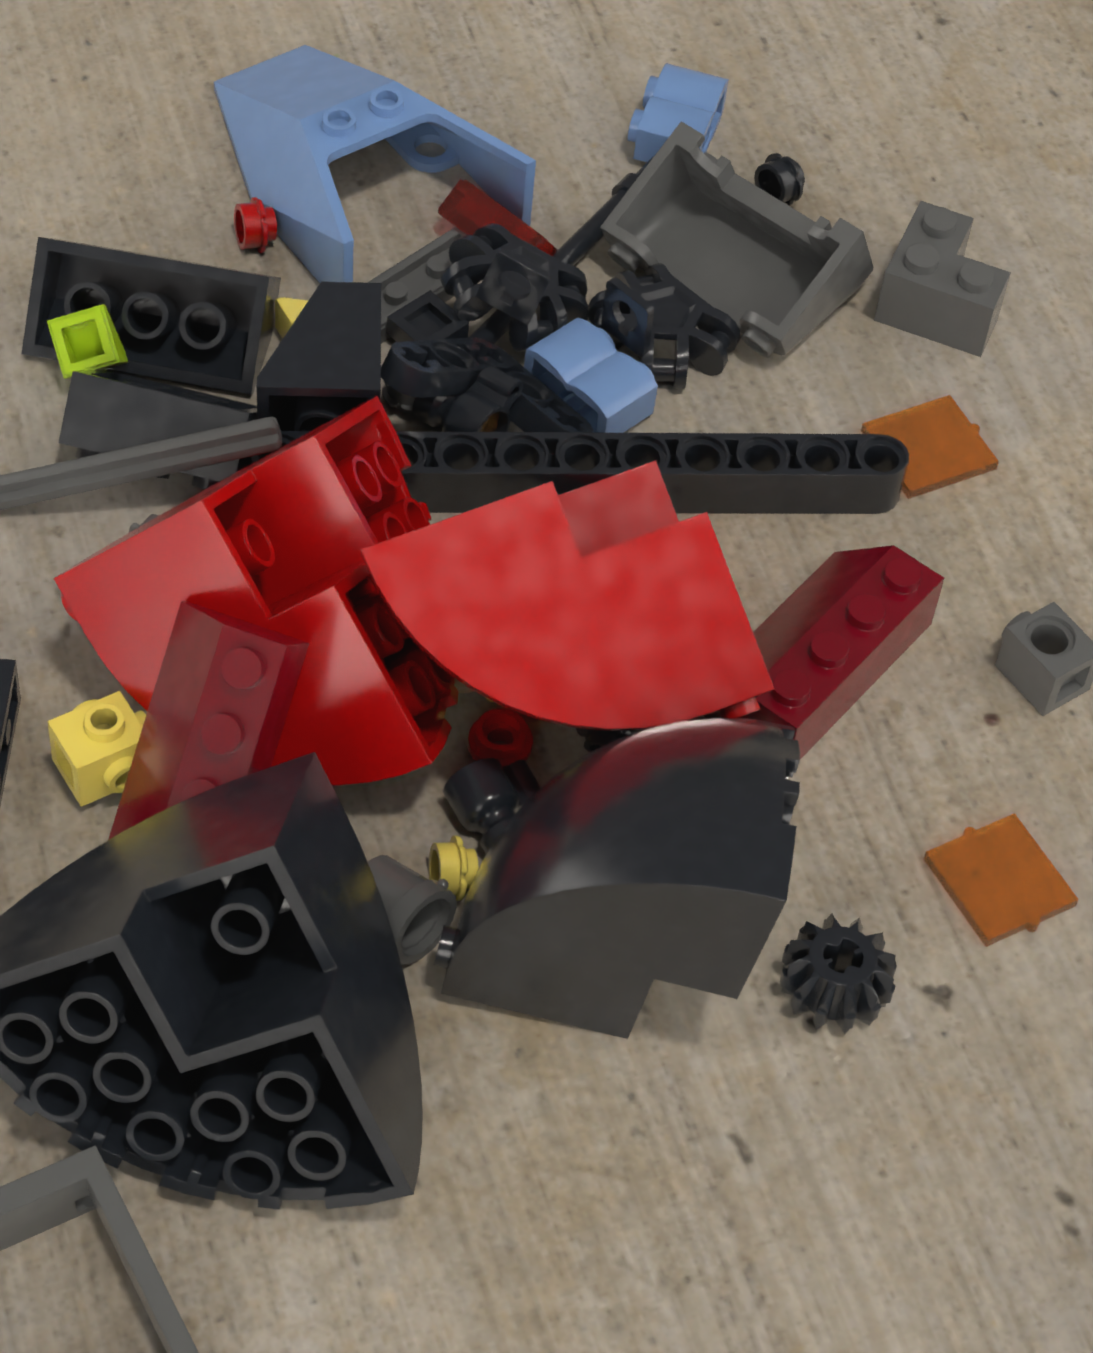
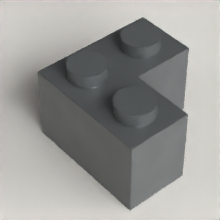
(937, 289)

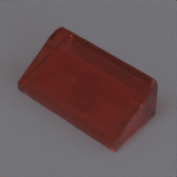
(471, 209)

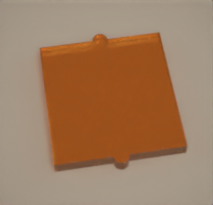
(939, 445)
(1000, 879)

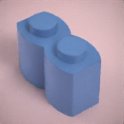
(672, 98)
(593, 376)

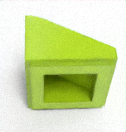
(86, 341)

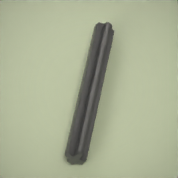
(140, 462)

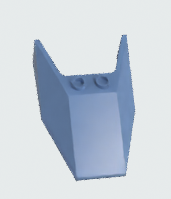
(313, 108)

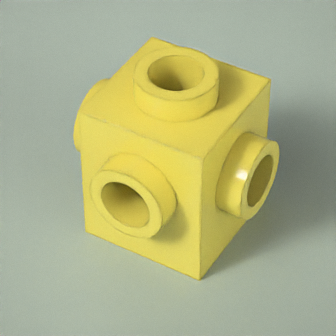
(96, 746)

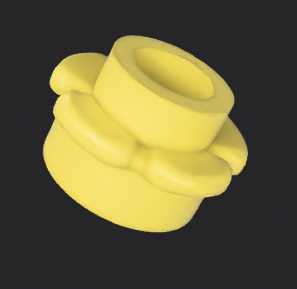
(454, 864)

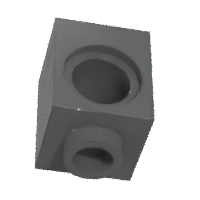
(1046, 657)

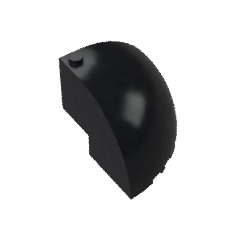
(630, 871)
(221, 1001)

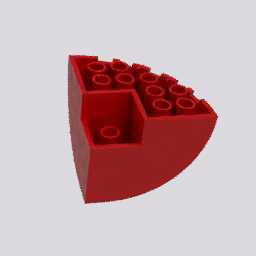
(286, 555)
(579, 606)

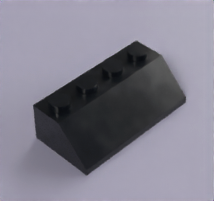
(169, 313)

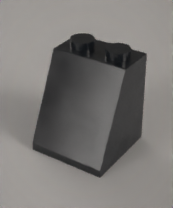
(325, 358)

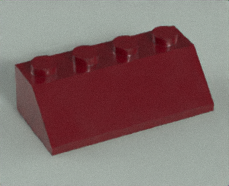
(841, 636)
(211, 711)

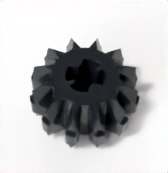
(838, 973)

